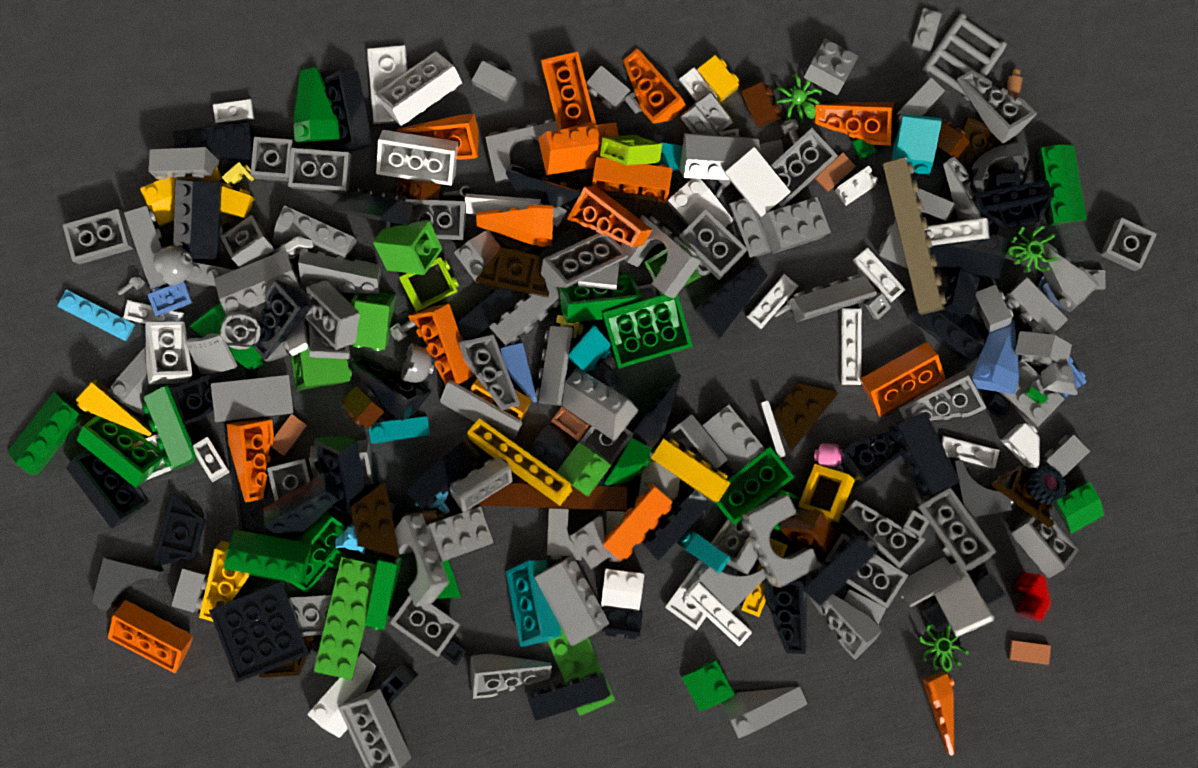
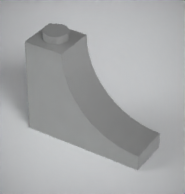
(730, 588)

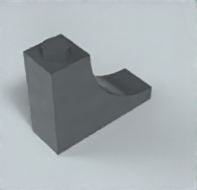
(977, 499)
(116, 577)

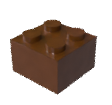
(809, 530)

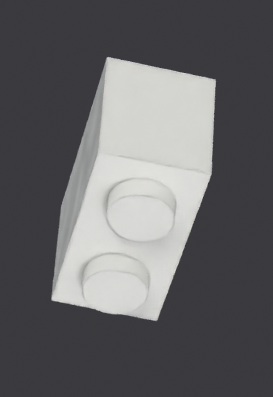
(210, 459)

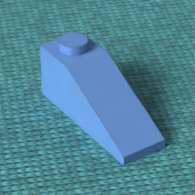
(518, 368)

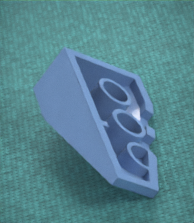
(998, 363)

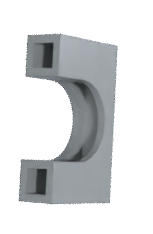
(501, 145)
(933, 206)
(679, 263)
(759, 524)
(559, 542)
(431, 577)

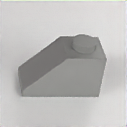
(1059, 379)

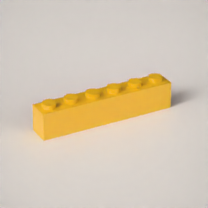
(520, 461)

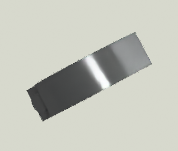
(998, 161)

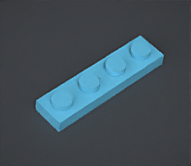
(96, 315)

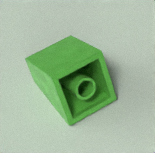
(408, 247)
(374, 319)
(318, 372)

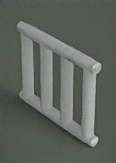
(950, 36)

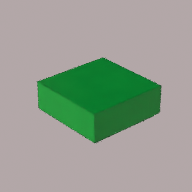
(863, 149)
(1035, 395)
(333, 557)

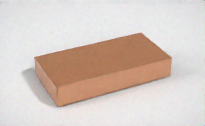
(835, 172)
(571, 423)
(288, 434)
(1029, 652)

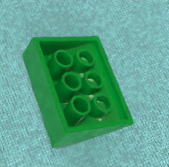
(647, 330)

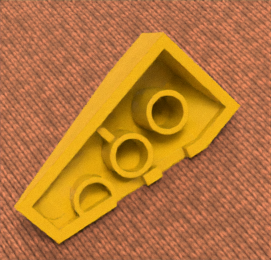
(161, 196)
(100, 403)
(221, 583)

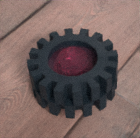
(1047, 485)

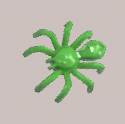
(798, 97)
(1032, 250)
(942, 646)

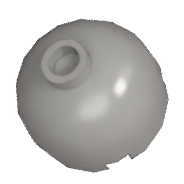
(173, 264)
(240, 329)
(417, 364)

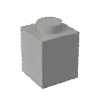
(915, 523)

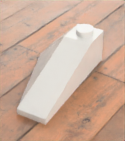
(326, 710)

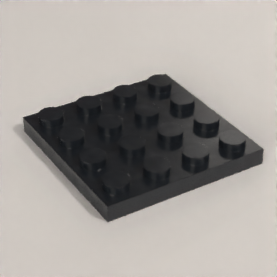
(259, 632)

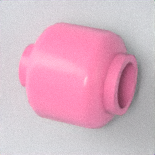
(828, 455)

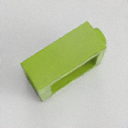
(631, 150)
(452, 282)

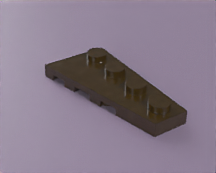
(980, 142)

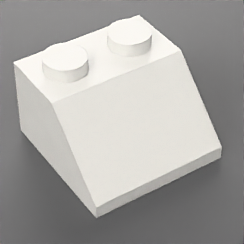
(1023, 444)
(622, 589)

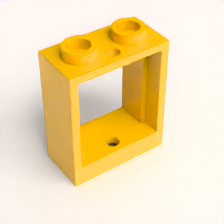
(841, 497)

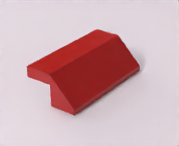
(1036, 595)

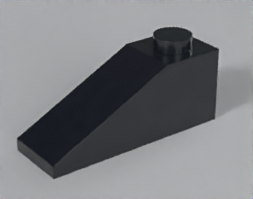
(397, 682)

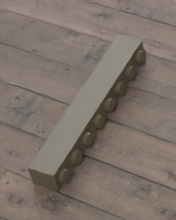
(913, 236)

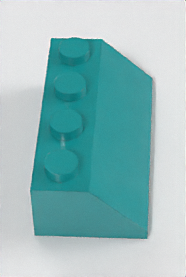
(531, 610)

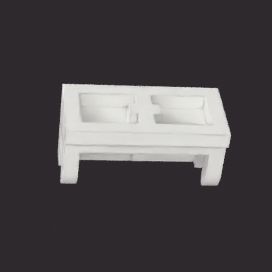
(856, 186)

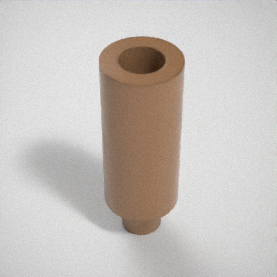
(1014, 84)
(430, 516)

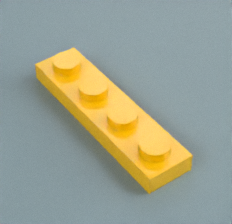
(756, 599)

